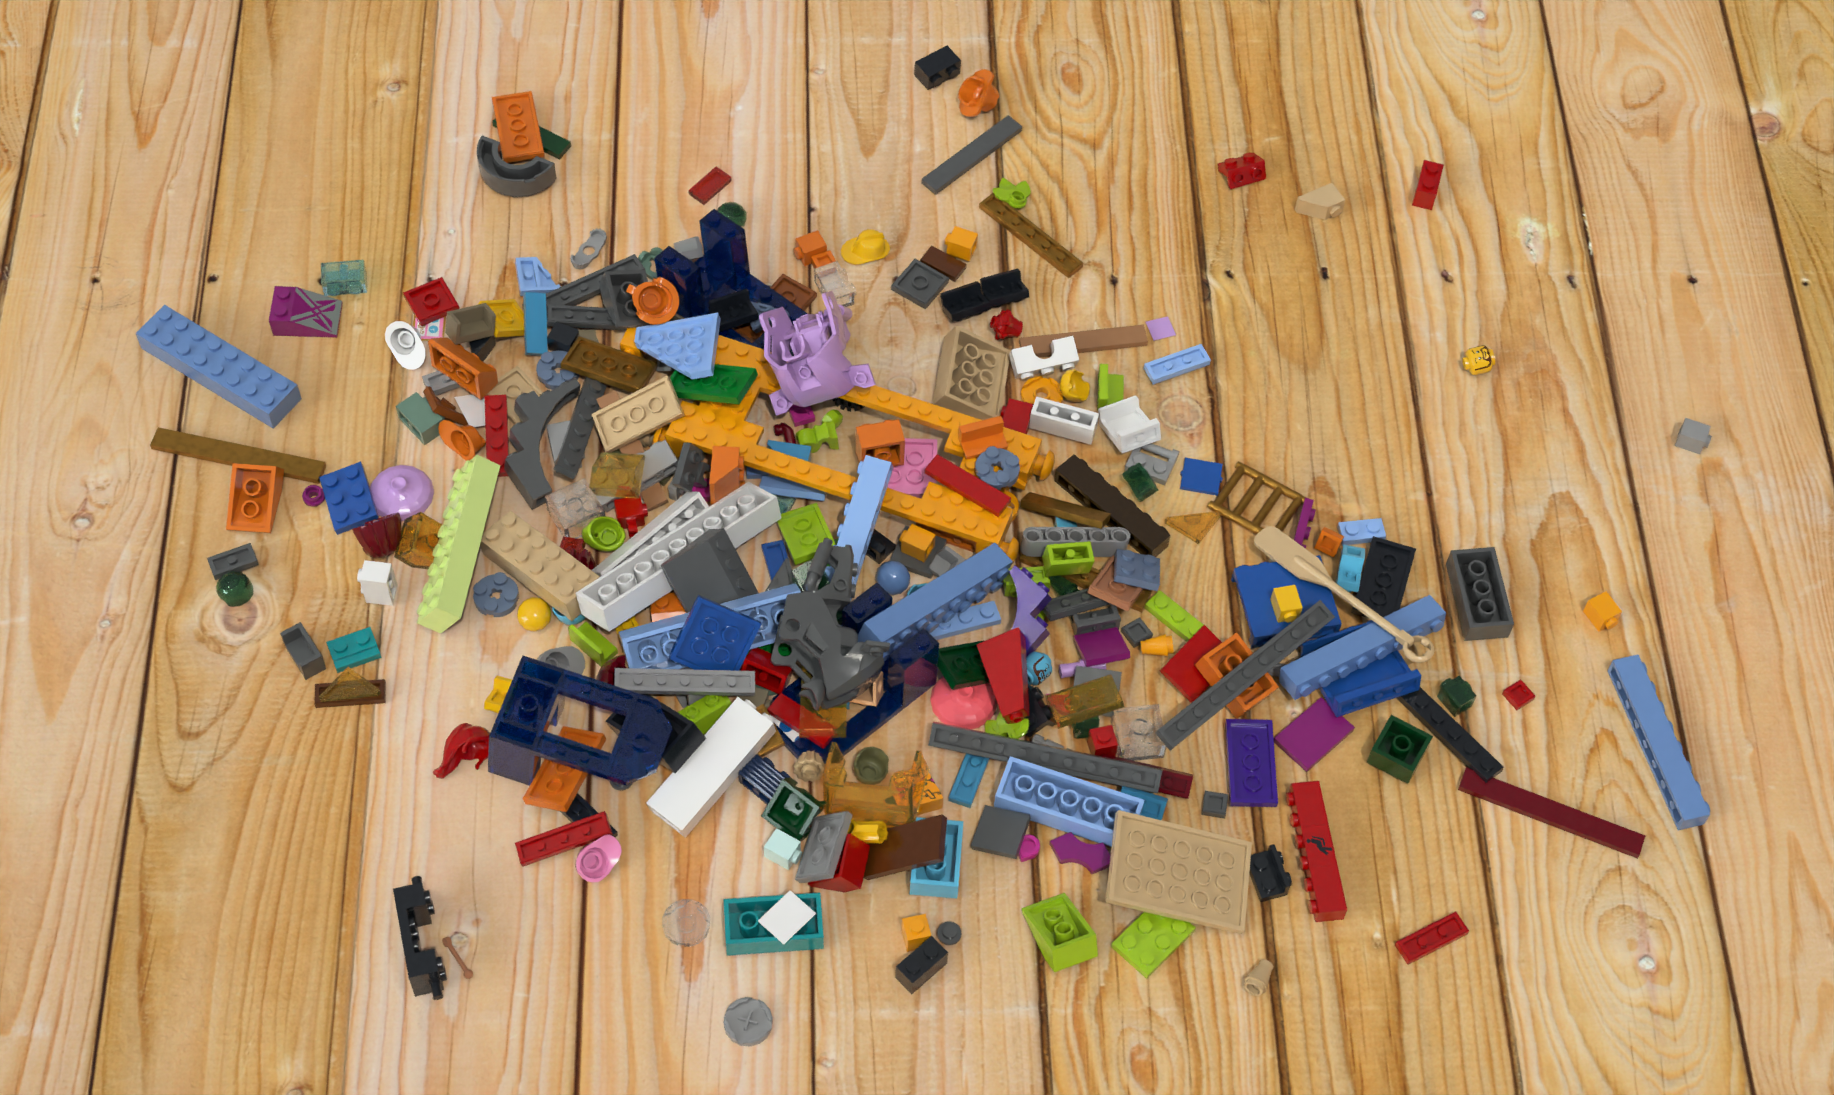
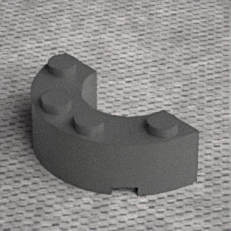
(509, 178)

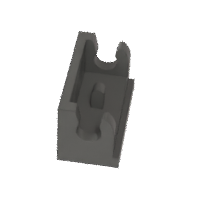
(1095, 620)

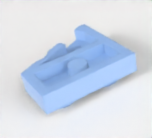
(533, 276)

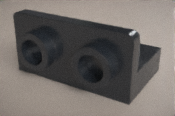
(1269, 874)

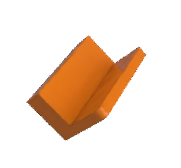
(980, 435)

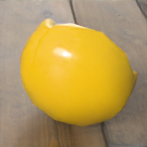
(1073, 386)
(534, 614)

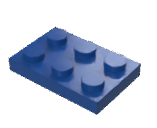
(348, 497)

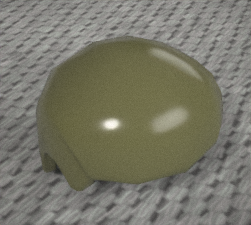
(871, 765)

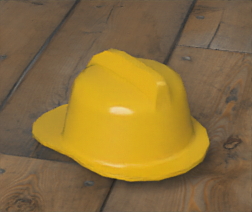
(865, 248)

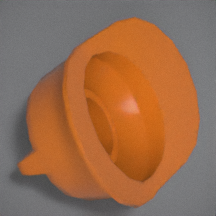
(461, 439)

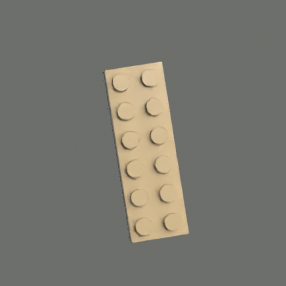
(537, 563)

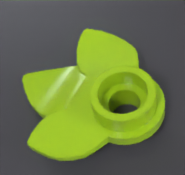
(1014, 195)
(1002, 728)

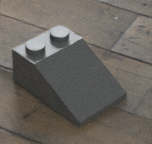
(618, 301)

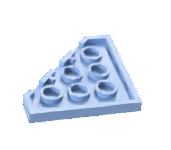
(683, 344)

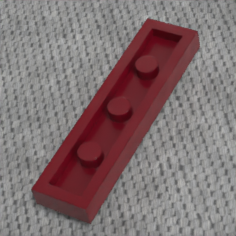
(1171, 782)

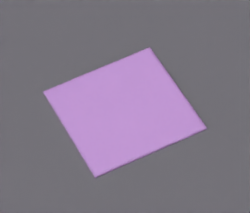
(1160, 328)

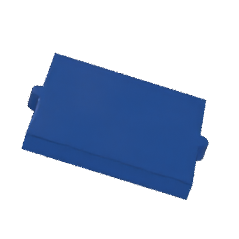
(1201, 476)

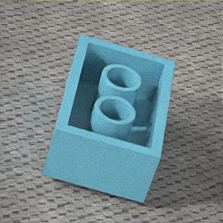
(943, 877)

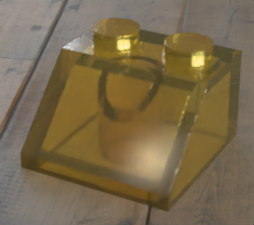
(617, 475)
(418, 541)

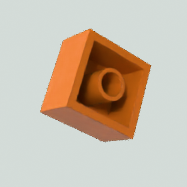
(881, 441)

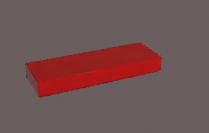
(788, 712)
(1431, 938)

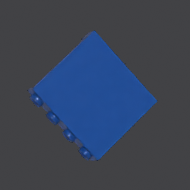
(1255, 590)
(1366, 686)

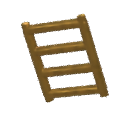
(1260, 479)

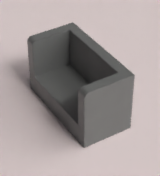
(303, 651)

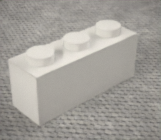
(1063, 420)

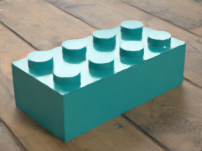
(748, 936)

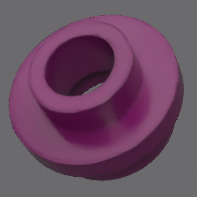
(313, 490)

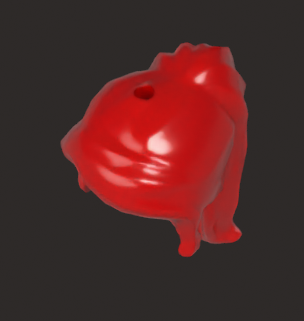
(463, 743)

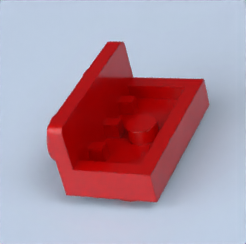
(1243, 170)

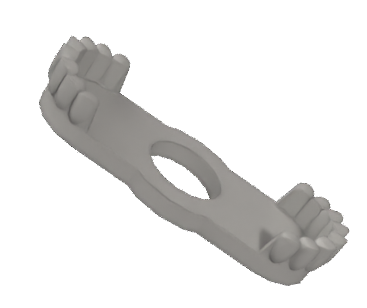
(597, 241)

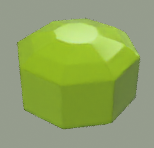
(833, 416)

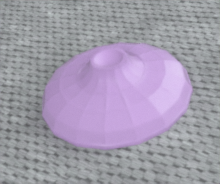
(402, 491)

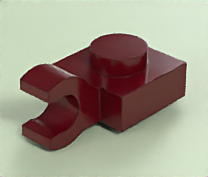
(584, 557)

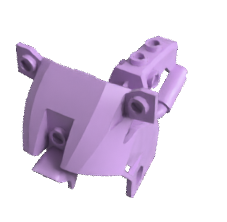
(818, 366)

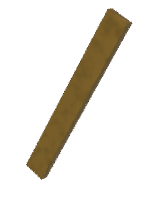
(229, 453)

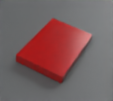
(1181, 667)

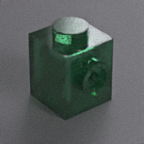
(1456, 695)

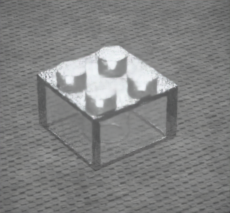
(573, 508)
(1136, 732)

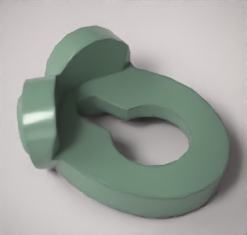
(645, 258)

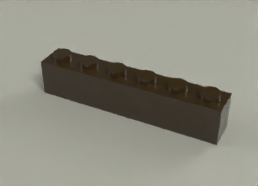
(1096, 493)

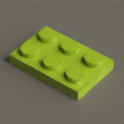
(803, 532)
(1151, 941)

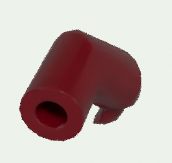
(786, 431)

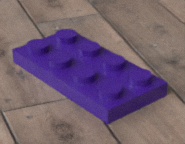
(1251, 763)

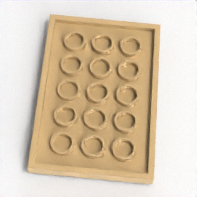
(1179, 872)

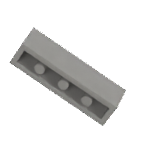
(658, 464)

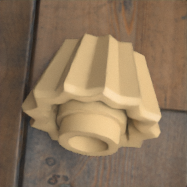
(809, 766)

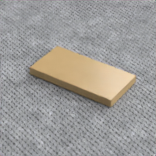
(638, 414)

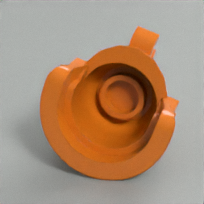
(655, 300)

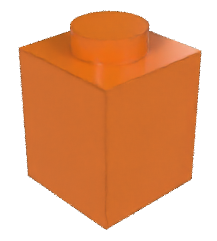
(808, 246)

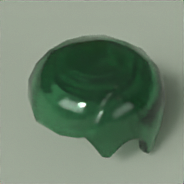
(734, 212)
(234, 588)

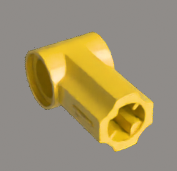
(869, 831)

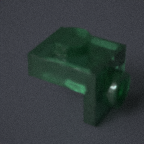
(1140, 481)

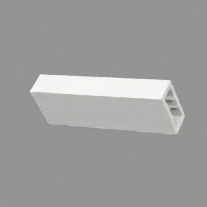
(712, 767)

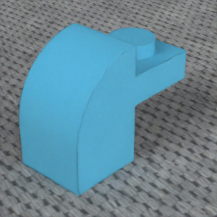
(1350, 568)

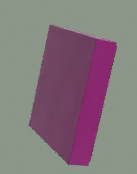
(1101, 646)

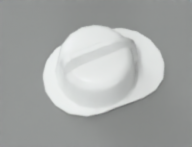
(405, 344)

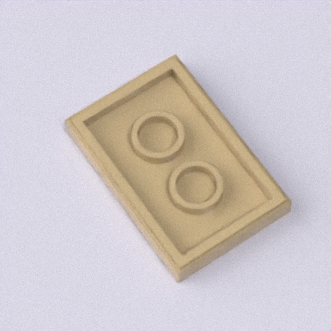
(514, 384)

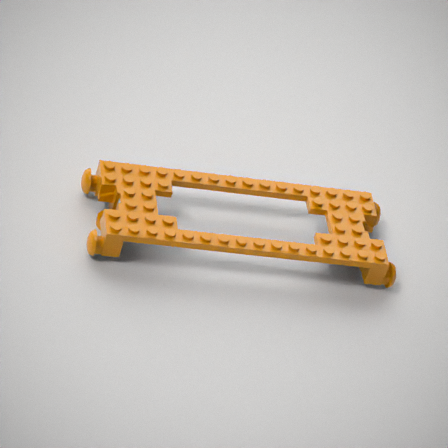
(941, 508)

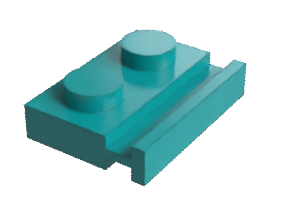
(353, 649)

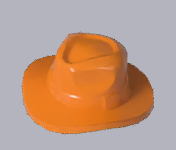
(978, 94)

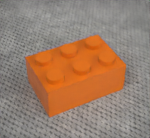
(1222, 661)

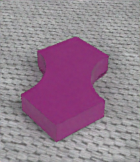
(1070, 849)

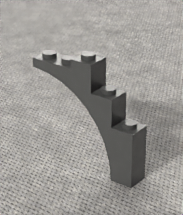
(535, 413)

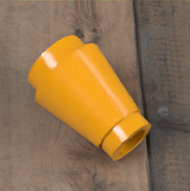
(1159, 645)

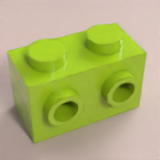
(1068, 558)

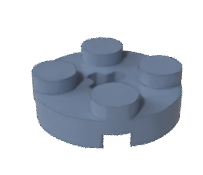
(546, 372)
(997, 457)
(496, 583)

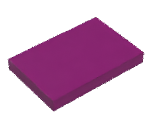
(1313, 734)

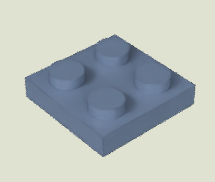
(1137, 569)

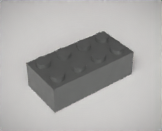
(1479, 594)

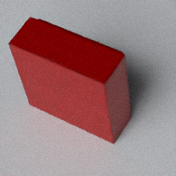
(1518, 695)

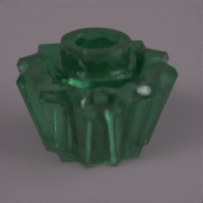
(1081, 728)

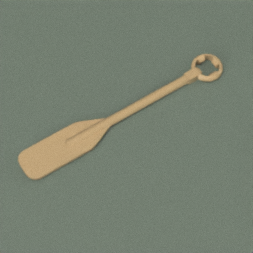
(1310, 568)

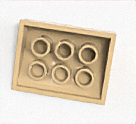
(971, 375)

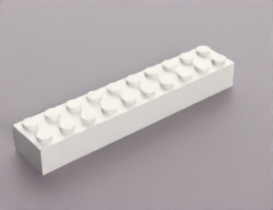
(641, 579)

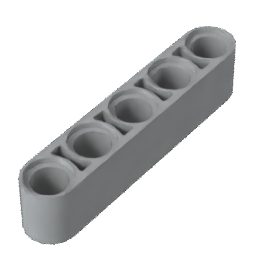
(1103, 541)

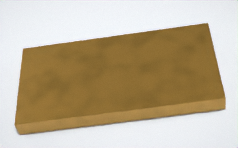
(608, 365)

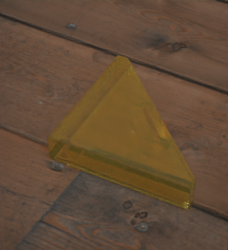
(1194, 525)
(349, 686)

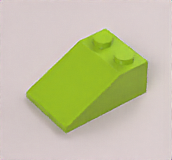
(1061, 932)

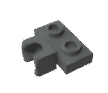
(690, 468)

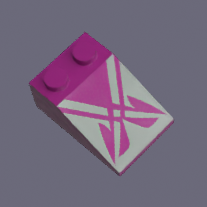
(304, 313)

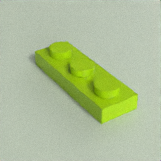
(1173, 615)

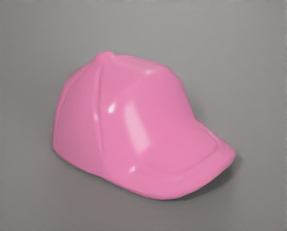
(598, 858)

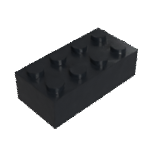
(682, 741)

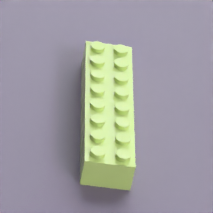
(458, 544)

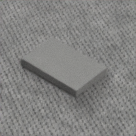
(823, 847)

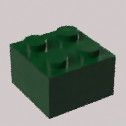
(1399, 749)

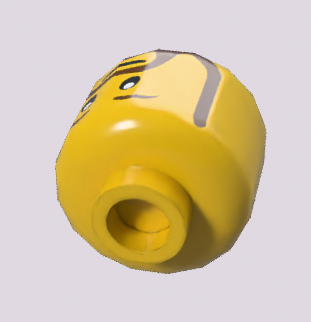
(1479, 360)

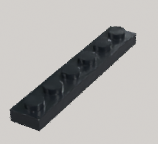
(1452, 734)

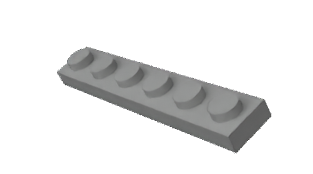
(686, 681)

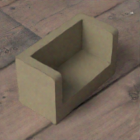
(470, 323)

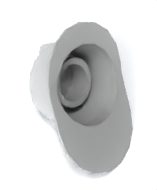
(565, 657)

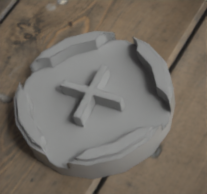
(748, 1021)

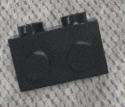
(1004, 288)
(964, 302)
(733, 309)
(1039, 713)

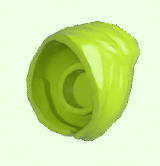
(608, 532)

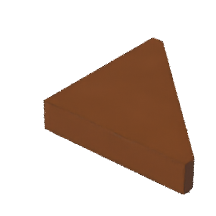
(443, 407)

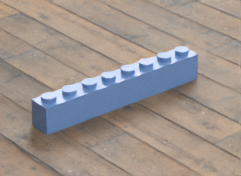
(1359, 648)
(1659, 742)

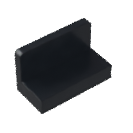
(879, 547)

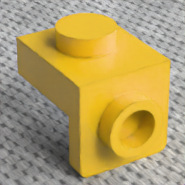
(497, 695)

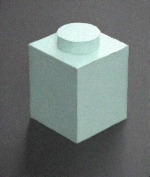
(783, 849)

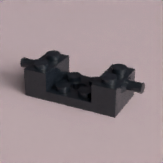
(423, 967)

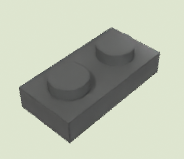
(232, 560)

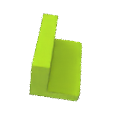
(1109, 387)
(592, 643)

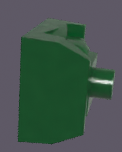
(792, 809)

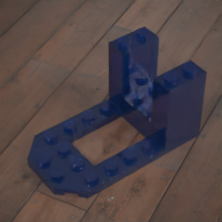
(718, 273)
(906, 677)
(537, 701)

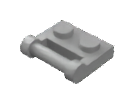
(1157, 468)

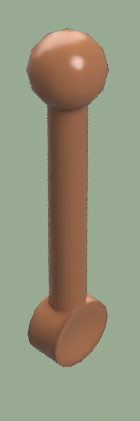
(448, 943)

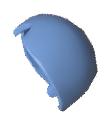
(893, 577)

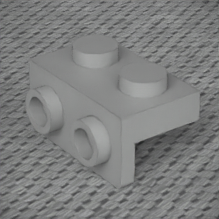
(690, 248)

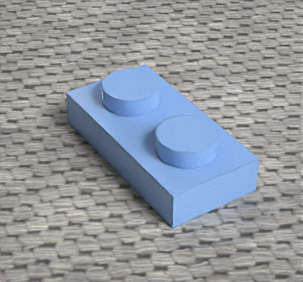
(1361, 531)

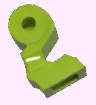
(818, 435)

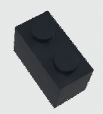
(937, 67)
(921, 965)

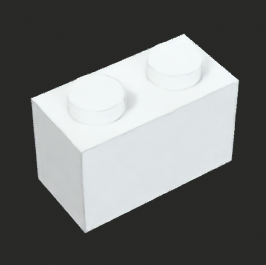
(377, 582)

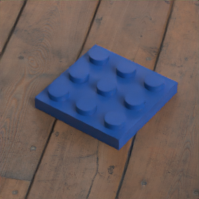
(714, 637)

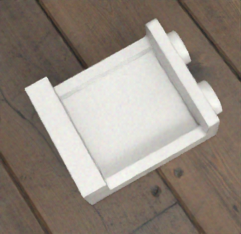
(1128, 425)

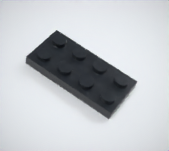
(1385, 576)

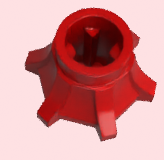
(1006, 325)

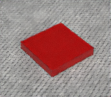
(431, 301)

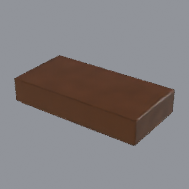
(943, 263)

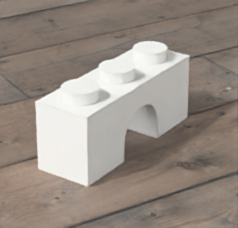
(1027, 364)

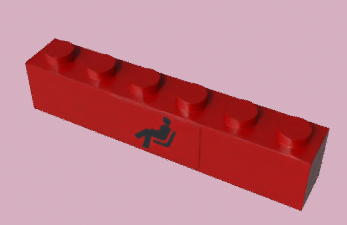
(1316, 851)

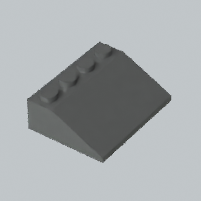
(708, 569)

